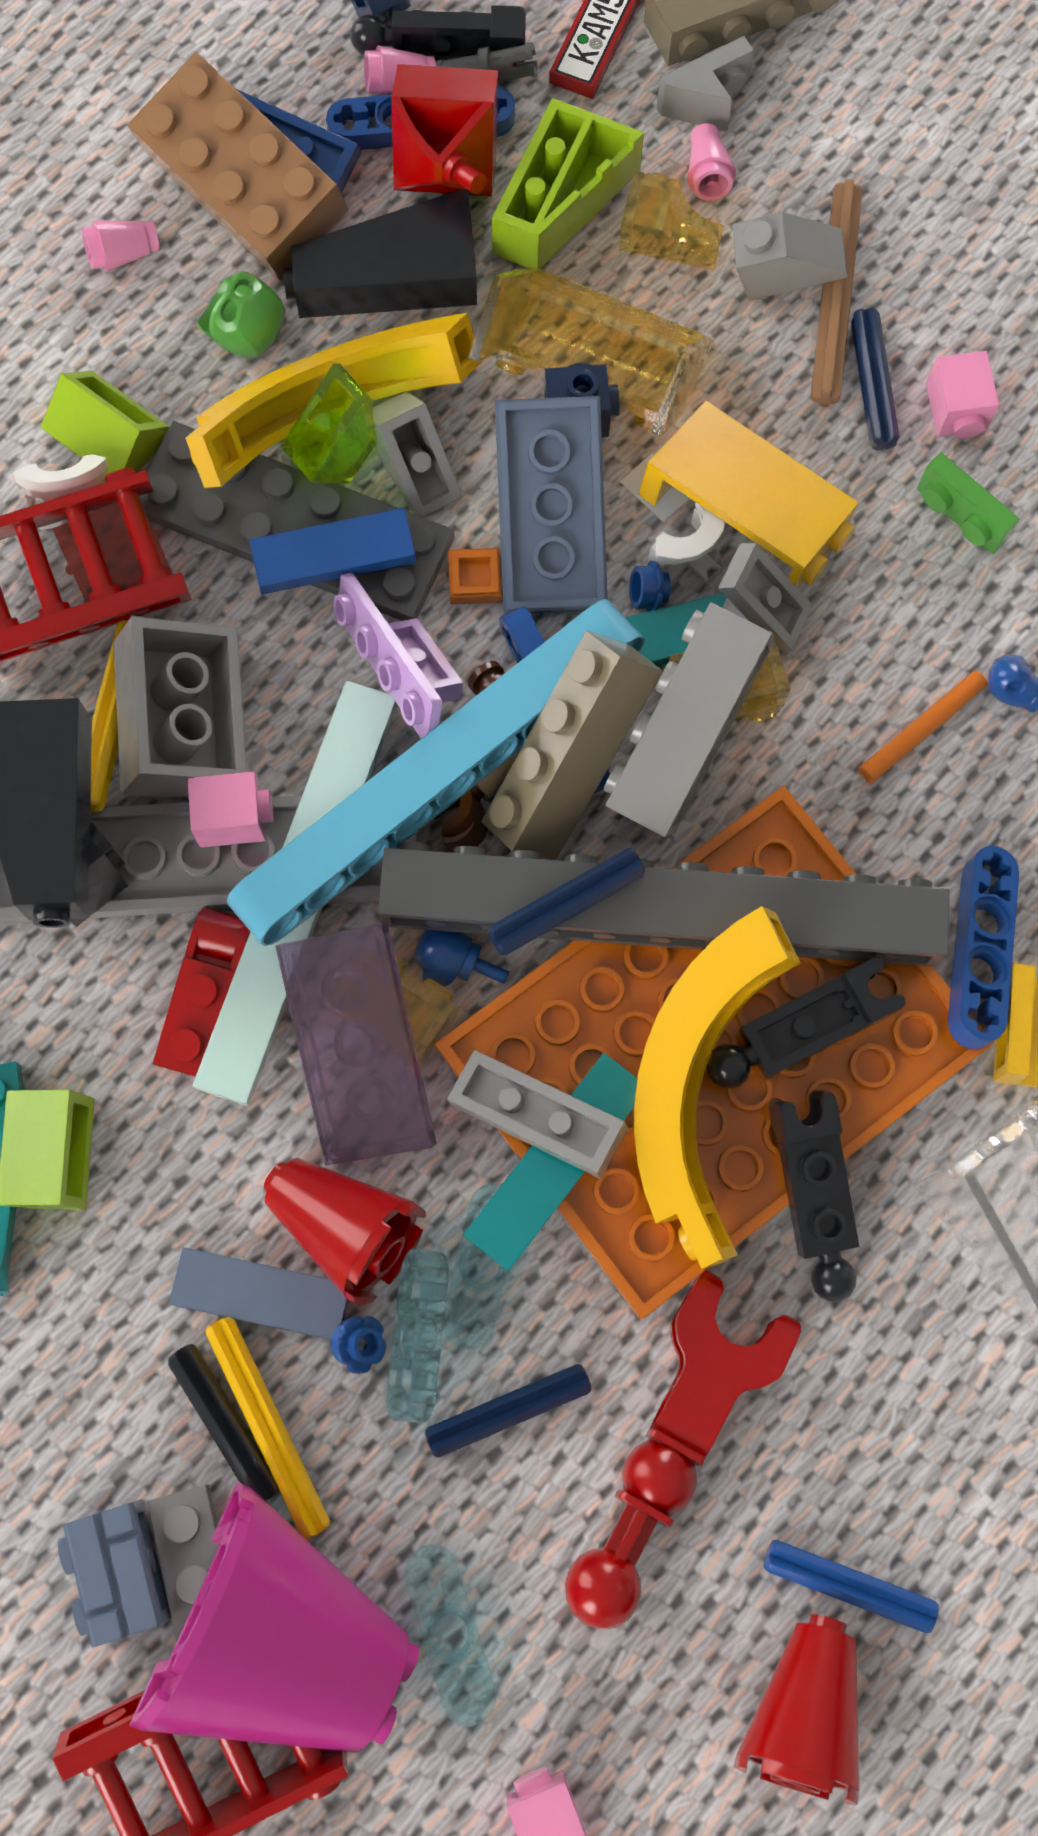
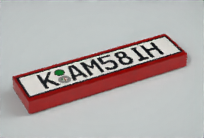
(591, 45)

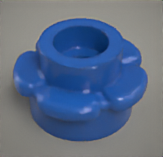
(649, 586)
(346, 1343)

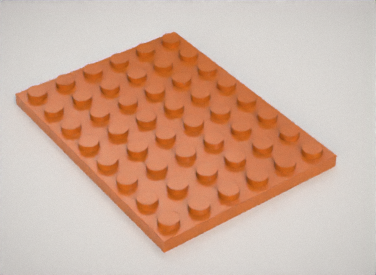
(606, 1002)

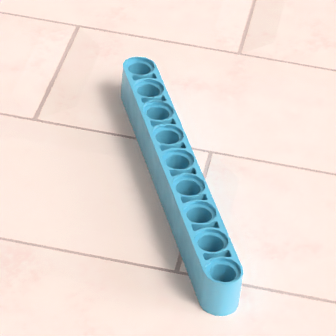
(414, 786)

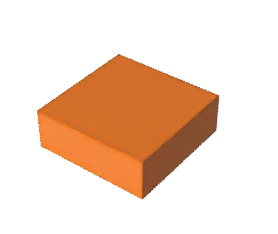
(475, 576)

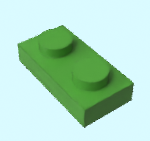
(967, 503)

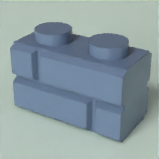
(114, 1574)

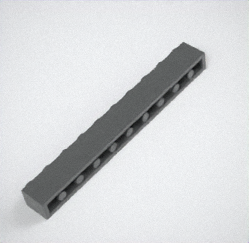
(667, 905)

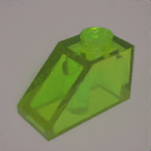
(333, 430)

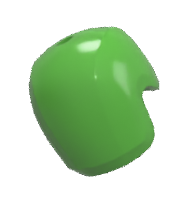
(243, 316)

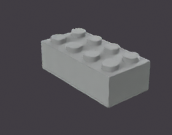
(689, 720)

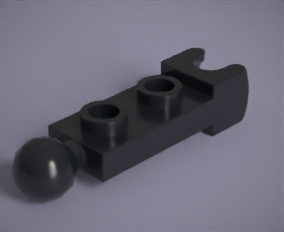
(442, 33)
(804, 1027)
(818, 1190)

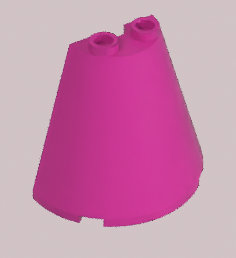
(278, 1646)

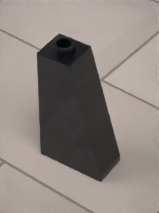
(389, 263)
(46, 808)

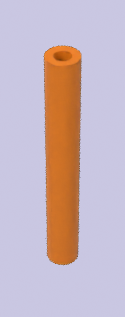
(922, 726)

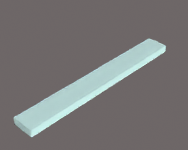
(257, 989)

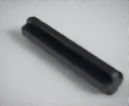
(222, 1421)

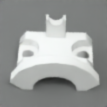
(55, 484)
(678, 553)

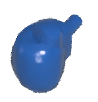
(1013, 682)
(452, 955)

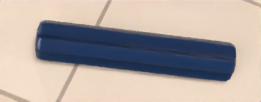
(875, 379)
(566, 901)
(508, 1410)

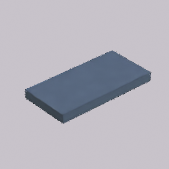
(551, 503)

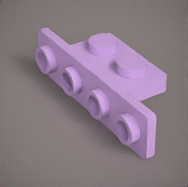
(401, 655)

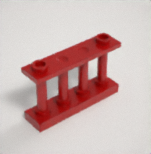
(107, 602)
(96, 1744)

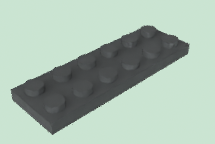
(279, 498)

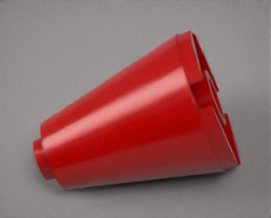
(344, 1225)
(809, 1715)

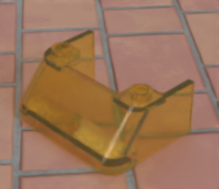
(555, 322)

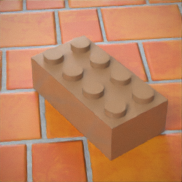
(237, 164)

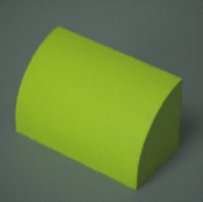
(102, 421)
(46, 1149)

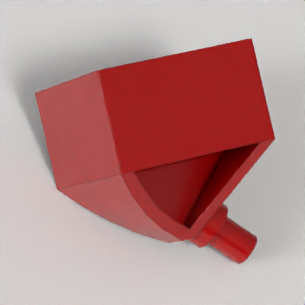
(444, 129)

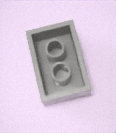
(177, 705)

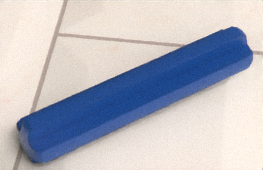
(851, 1586)

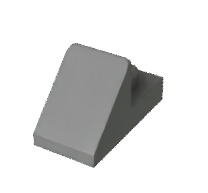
(703, 87)
(764, 595)

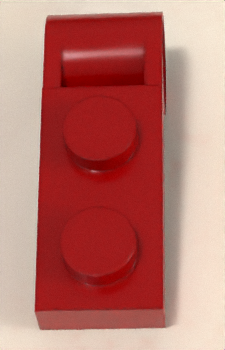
(200, 989)

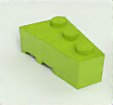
(562, 182)

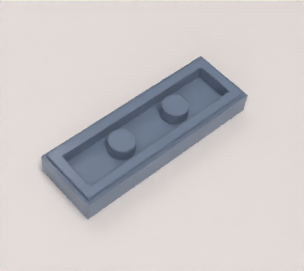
(257, 1293)

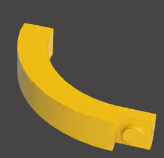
(381, 363)
(673, 1069)

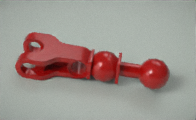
(661, 1472)

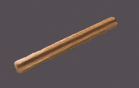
(836, 300)

